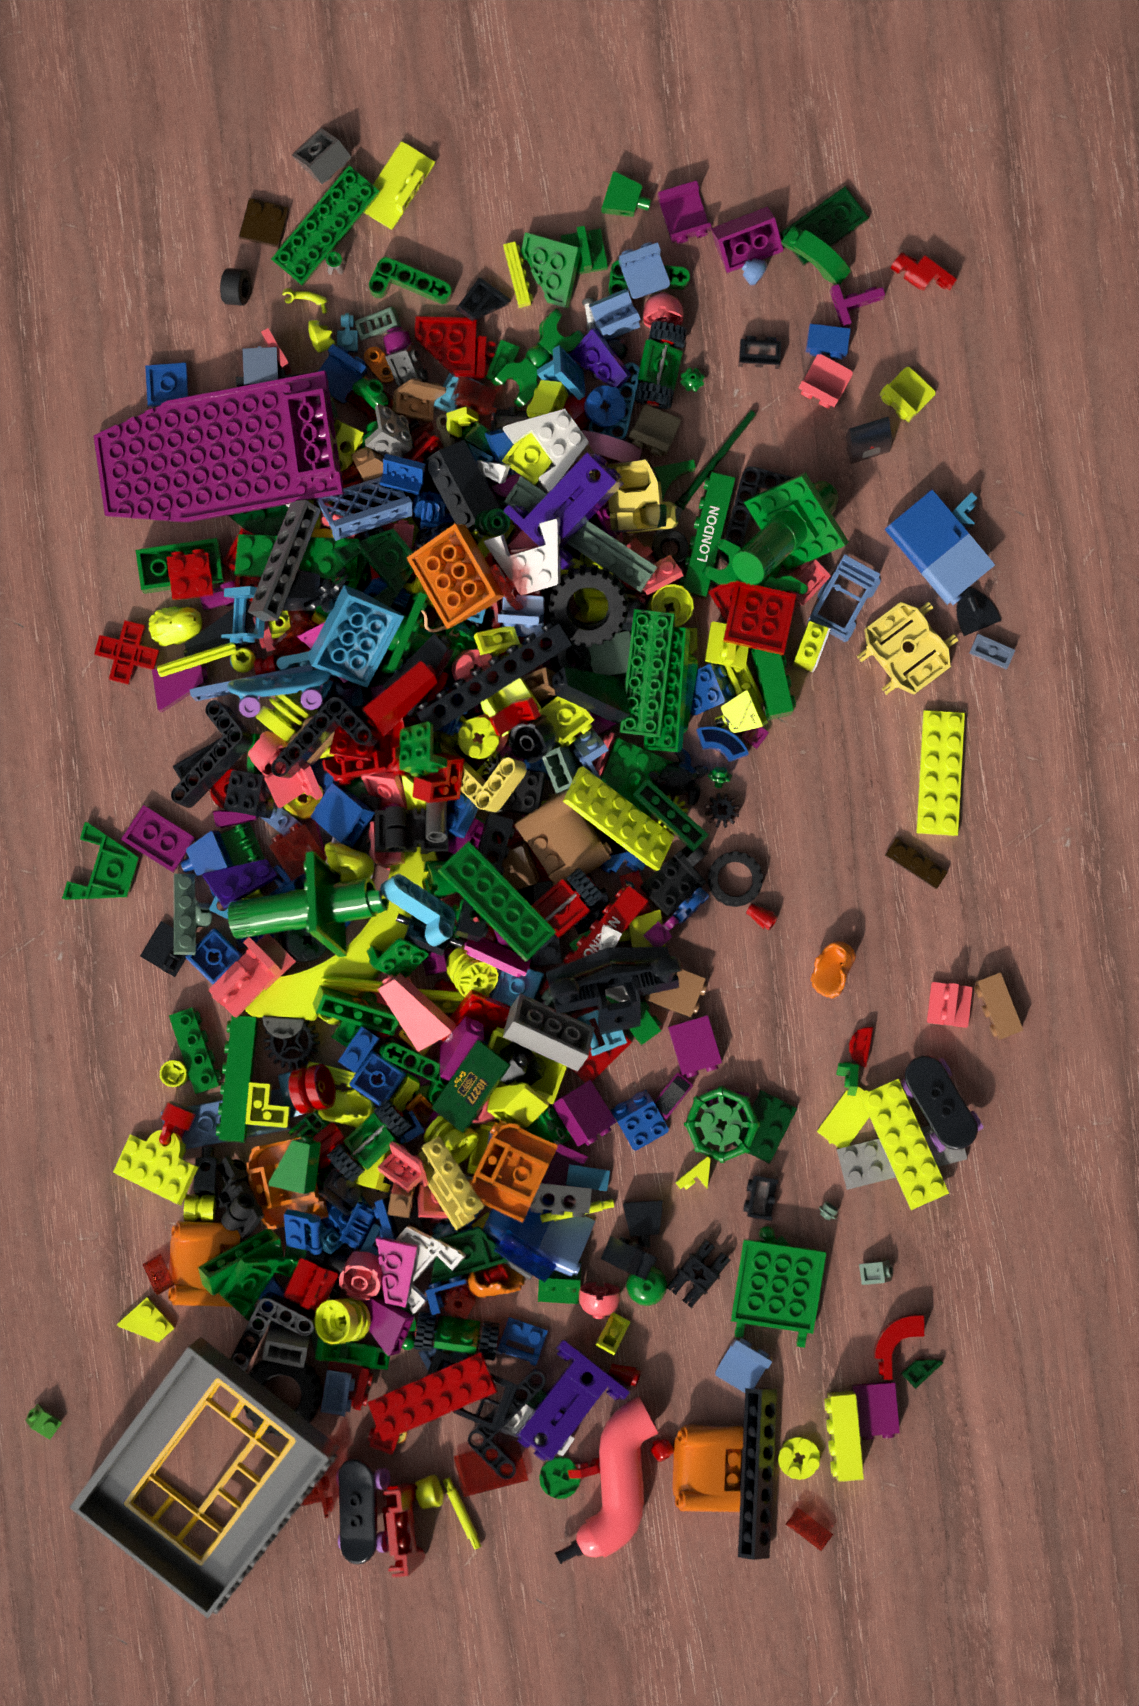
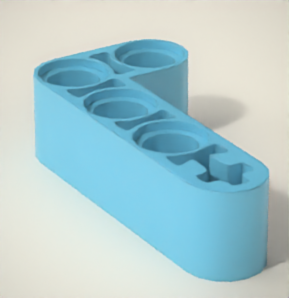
(423, 906)

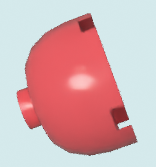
(663, 308)
(599, 1300)

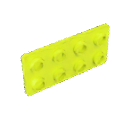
(399, 184)

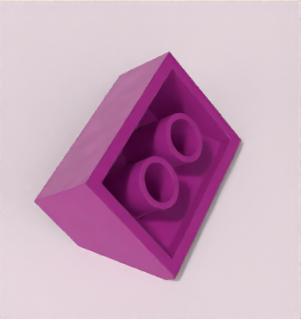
(747, 238)

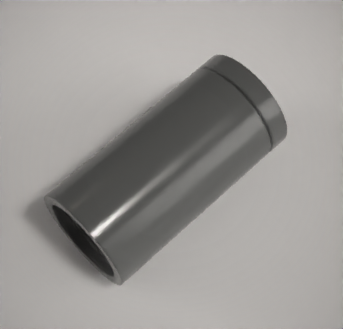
(436, 821)

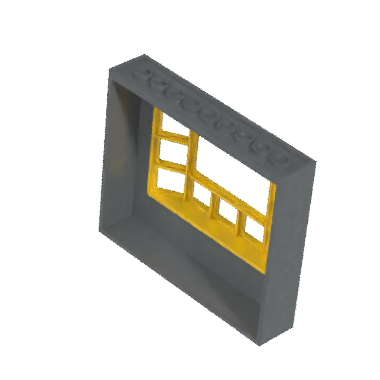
(133, 1462)

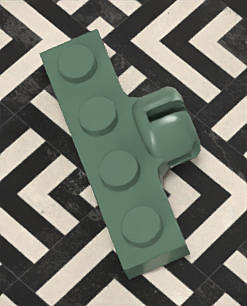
(187, 914)

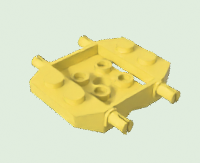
(895, 659)

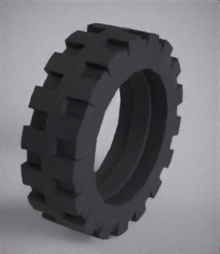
(750, 863)

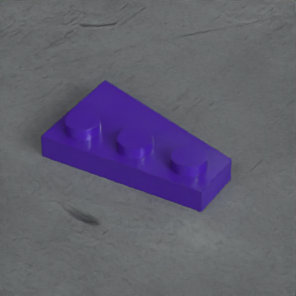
(599, 358)
(239, 881)

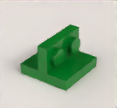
(592, 253)
(560, 1288)

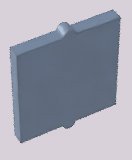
(260, 365)

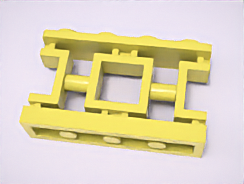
(449, 1184)

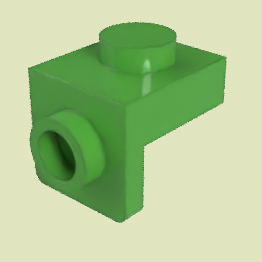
(42, 1421)

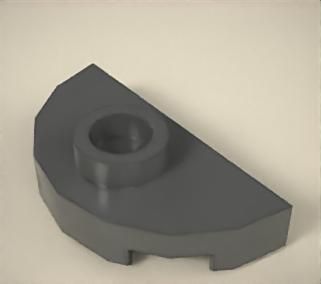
(283, 1027)

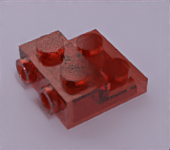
(292, 849)

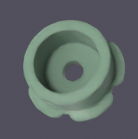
(828, 1211)

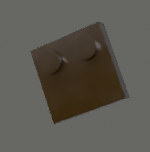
(263, 222)

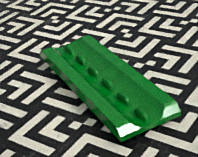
(325, 225)
(648, 672)
(674, 714)

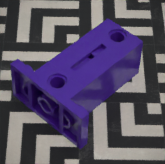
(572, 501)
(566, 1403)

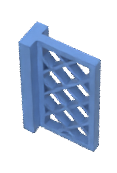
(368, 518)

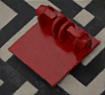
(345, 746)

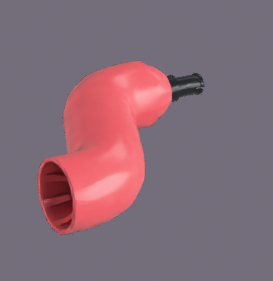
(619, 1485)

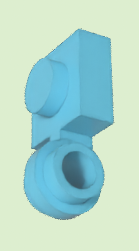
(348, 338)

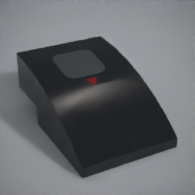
(869, 440)

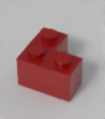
(440, 785)

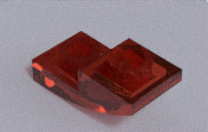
(809, 1529)

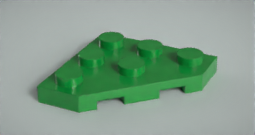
(552, 266)

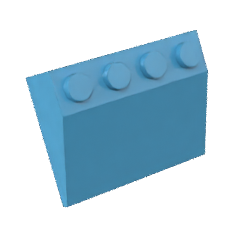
(355, 637)

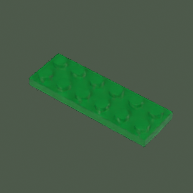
(318, 558)
(497, 901)

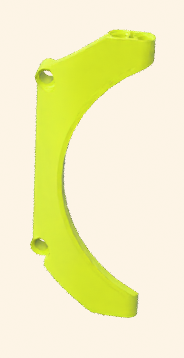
(294, 994)

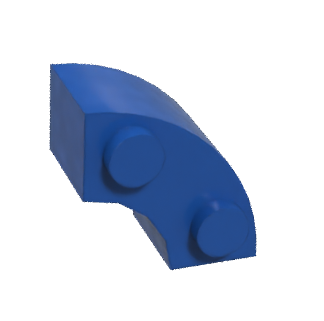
(722, 741)

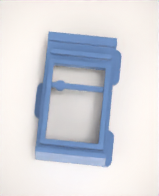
(856, 573)

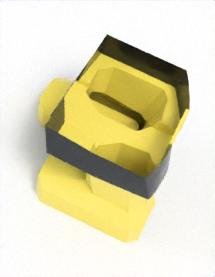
(639, 489)

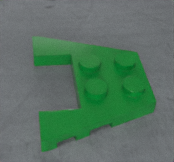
(112, 869)
(250, 1280)

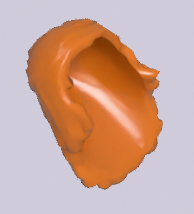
(832, 969)
(480, 1287)

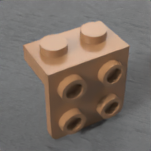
(417, 399)

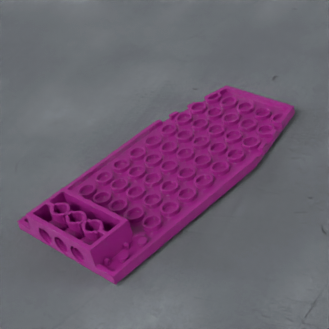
(222, 453)

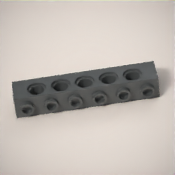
(284, 560)
(581, 1195)

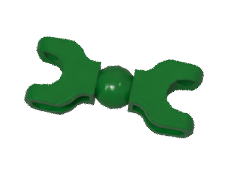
(537, 356)
(727, 575)

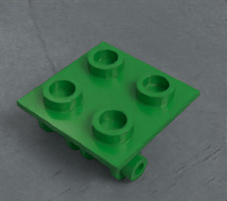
(242, 845)

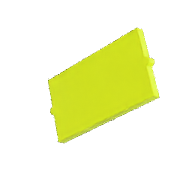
(845, 1120)

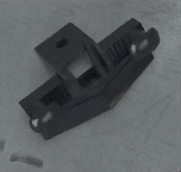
(636, 968)

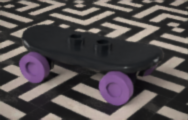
(941, 1103)
(358, 1510)

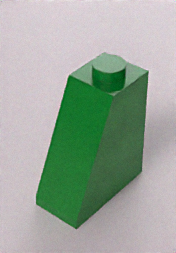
(298, 1166)

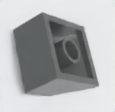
(322, 156)

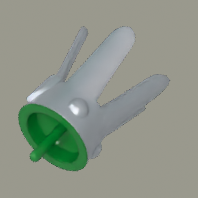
(333, 261)

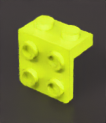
(907, 394)
(506, 696)

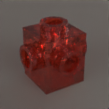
(458, 1308)

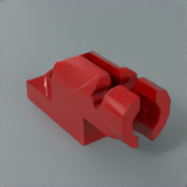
(922, 273)

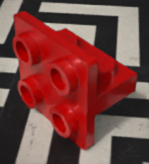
(310, 1284)

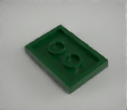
(774, 1121)

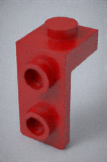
(513, 714)

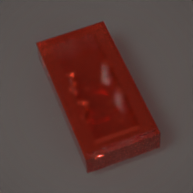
(158, 1274)

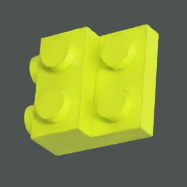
(567, 719)

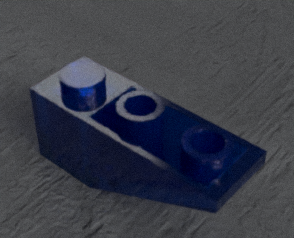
(524, 1256)

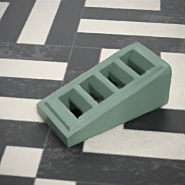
(380, 330)

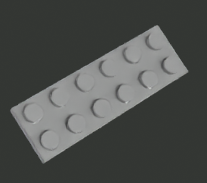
(868, 1162)

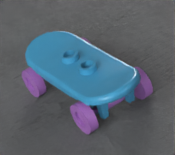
(252, 689)

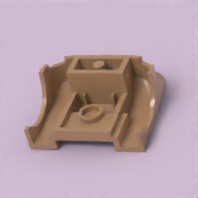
(562, 839)

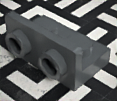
(406, 365)

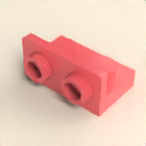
(813, 576)

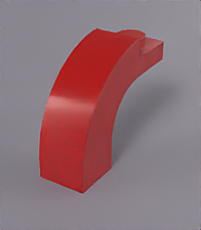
(891, 1335)

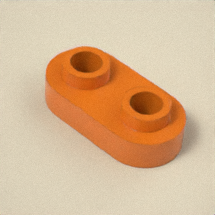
(378, 365)

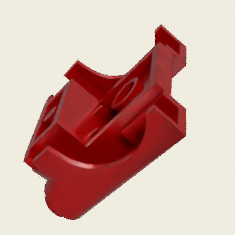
(383, 759)
(399, 1523)

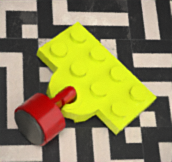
(159, 1160)

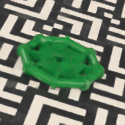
(711, 1118)

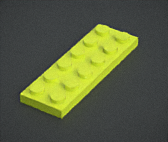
(940, 773)
(618, 818)
(904, 1144)

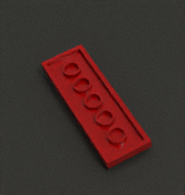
(432, 1397)

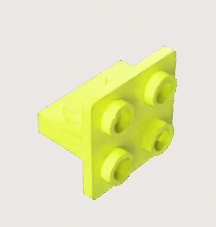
(723, 652)

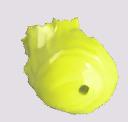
(174, 625)
(348, 862)
(349, 1108)

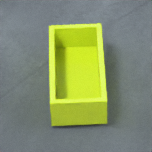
(845, 1436)

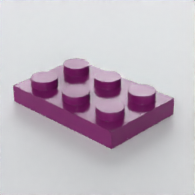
(158, 838)

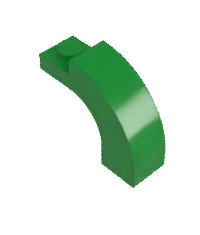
(818, 253)
(353, 1353)

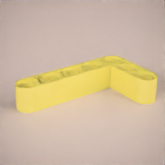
(499, 786)

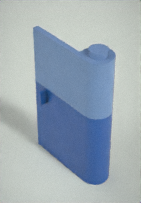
(939, 547)
(558, 1240)

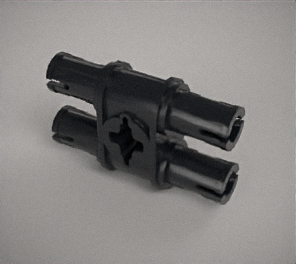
(700, 1285)

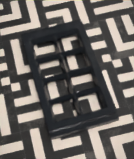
(502, 1406)

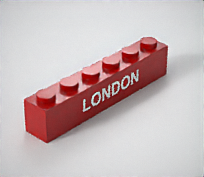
(616, 917)

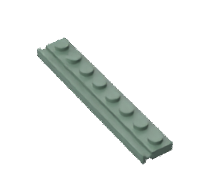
(592, 541)

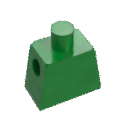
(624, 197)

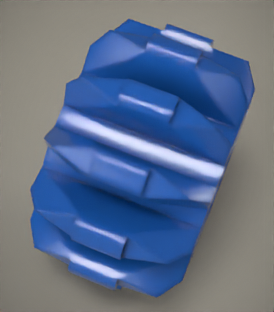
(429, 506)

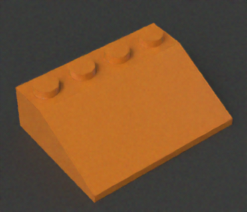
(455, 575)

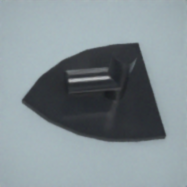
(975, 612)

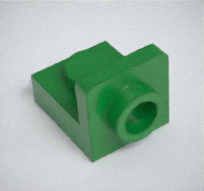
(850, 1072)

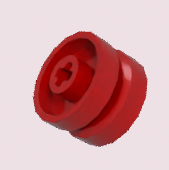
(312, 1089)

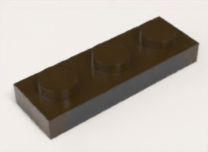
(916, 863)

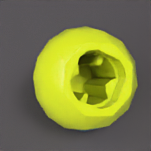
(242, 660)

